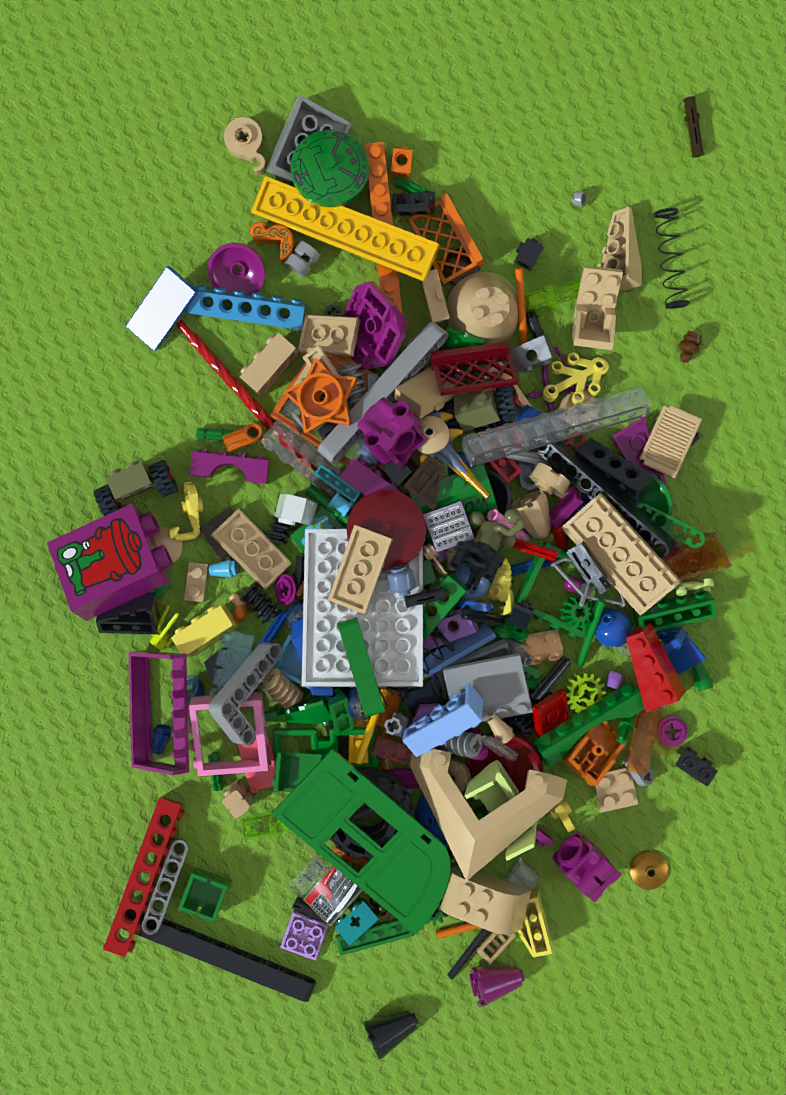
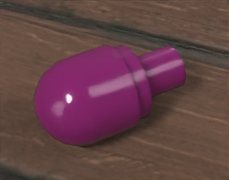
(577, 581)

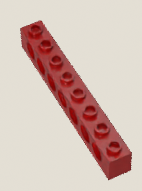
(115, 942)

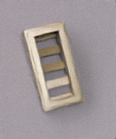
(500, 947)

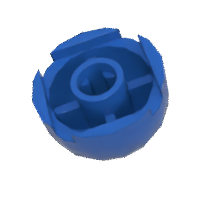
(613, 628)

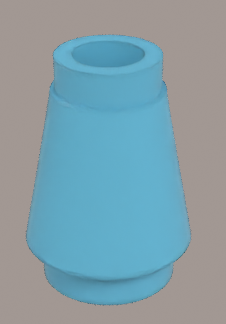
(225, 568)

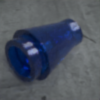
(161, 736)

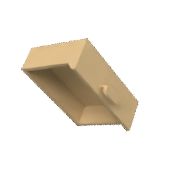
(434, 299)
(423, 393)

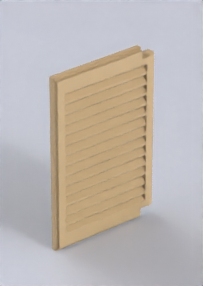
(670, 440)

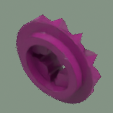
(281, 585)
(678, 737)

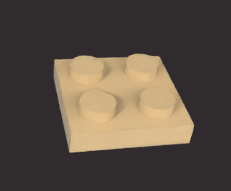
(616, 790)

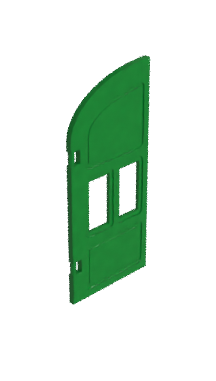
(404, 874)

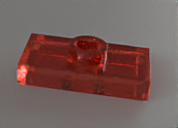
(391, 750)

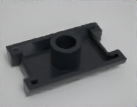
(422, 695)

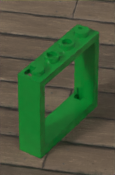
(541, 616)

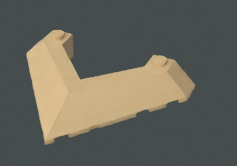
(475, 840)

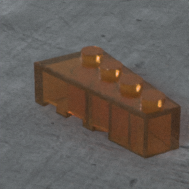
(692, 561)

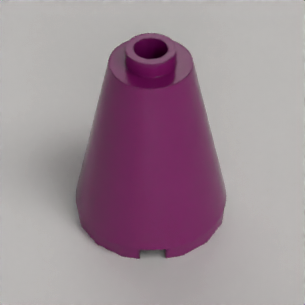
(494, 982)

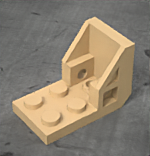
(595, 307)

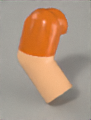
(240, 609)

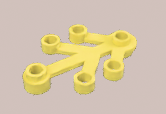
(578, 377)

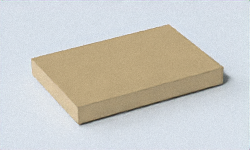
(332, 333)

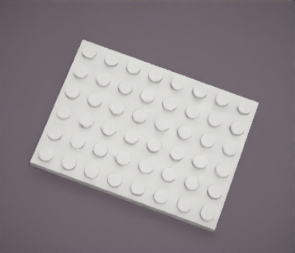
(388, 628)

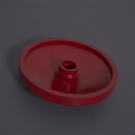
(395, 517)
(527, 759)

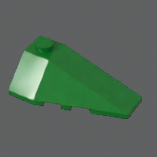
(305, 712)

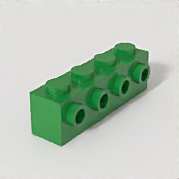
(678, 611)

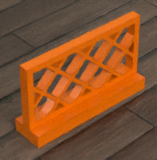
(462, 236)

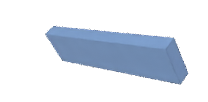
(462, 647)

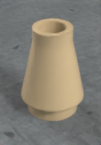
(500, 729)

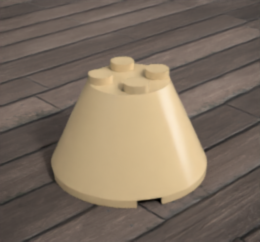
(484, 307)

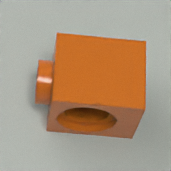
(401, 170)

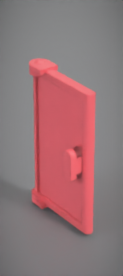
(260, 779)

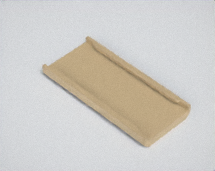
(622, 554)

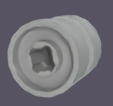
(300, 265)

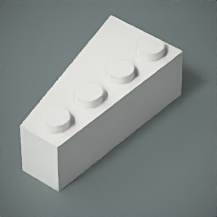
(295, 509)

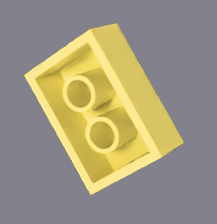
(204, 630)

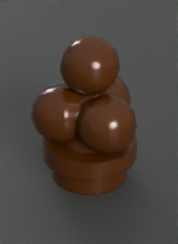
(689, 346)

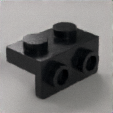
(694, 766)

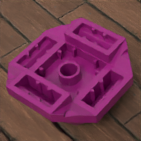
(380, 326)

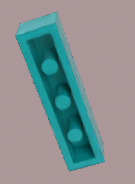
(337, 483)

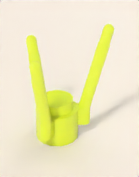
(161, 639)

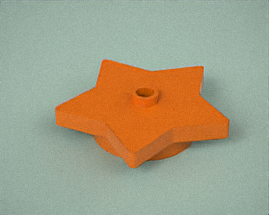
(309, 392)

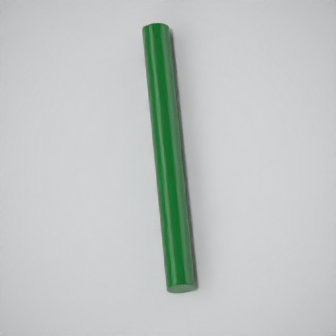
(591, 632)

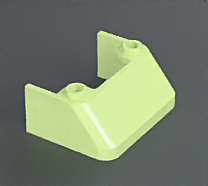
(495, 789)

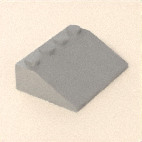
(302, 121)
(498, 682)

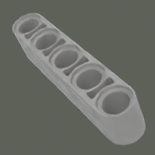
(159, 893)

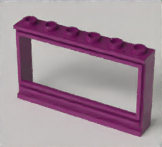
(141, 712)

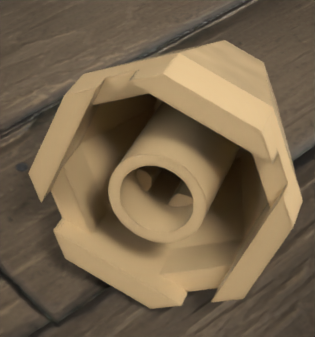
(535, 512)

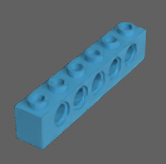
(256, 315)

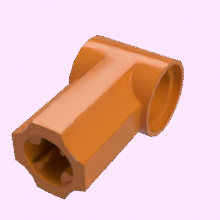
(241, 438)

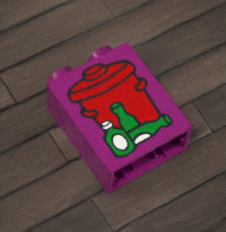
(110, 561)

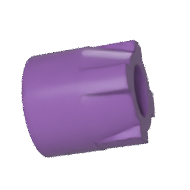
(614, 680)

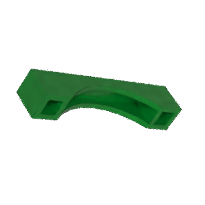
(558, 742)

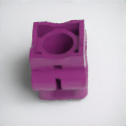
(391, 431)
(585, 866)

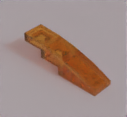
(643, 741)

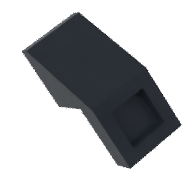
(521, 614)

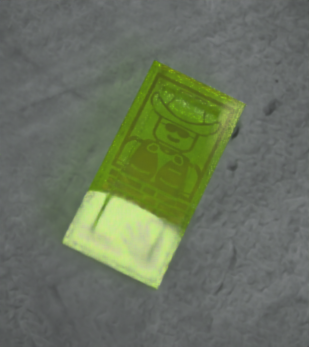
(261, 826)

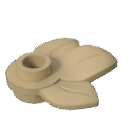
(431, 553)

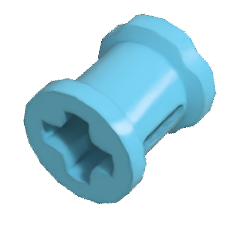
(340, 504)

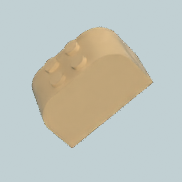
(485, 902)

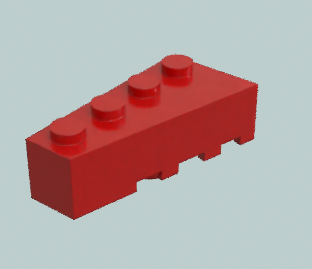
(653, 669)

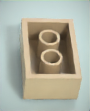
(269, 364)

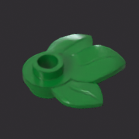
(510, 631)

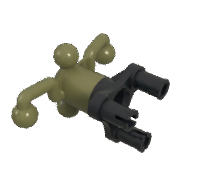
(482, 550)

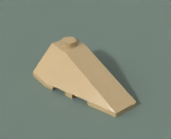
(622, 249)

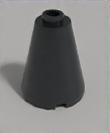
(390, 1031)

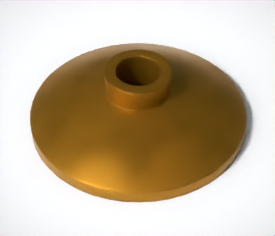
(642, 864)

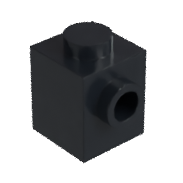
(528, 253)

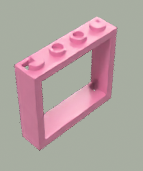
(229, 767)

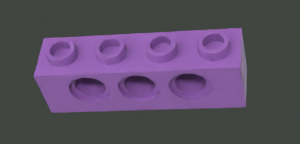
(465, 628)

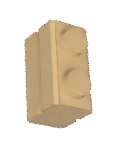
(237, 799)

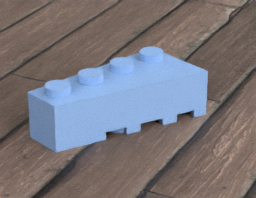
(445, 722)

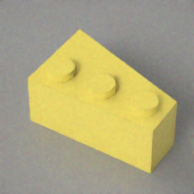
(535, 929)

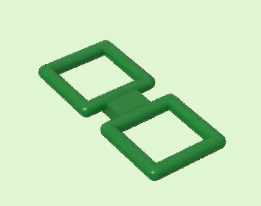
(323, 744)

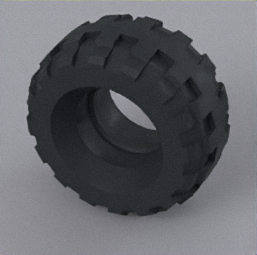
(383, 830)

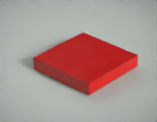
(550, 713)

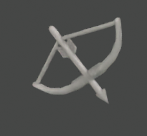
(585, 588)

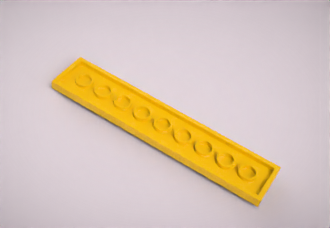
(346, 230)

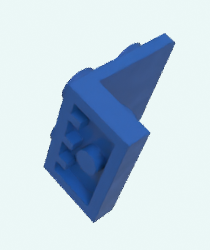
(682, 651)

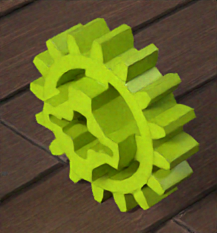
(577, 688)

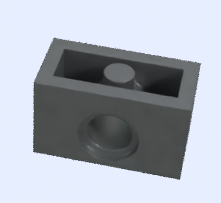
(521, 354)

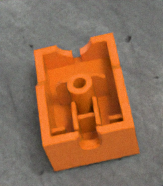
(594, 753)

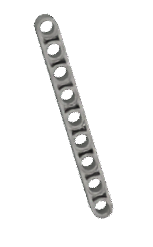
(400, 371)

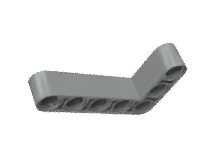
(235, 692)

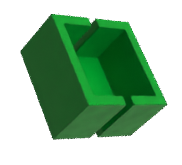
(204, 892)

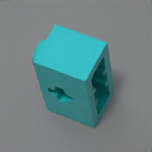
(352, 933)

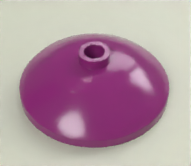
(223, 270)

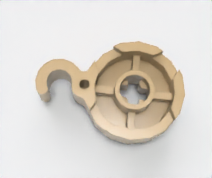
(249, 149)
(550, 481)

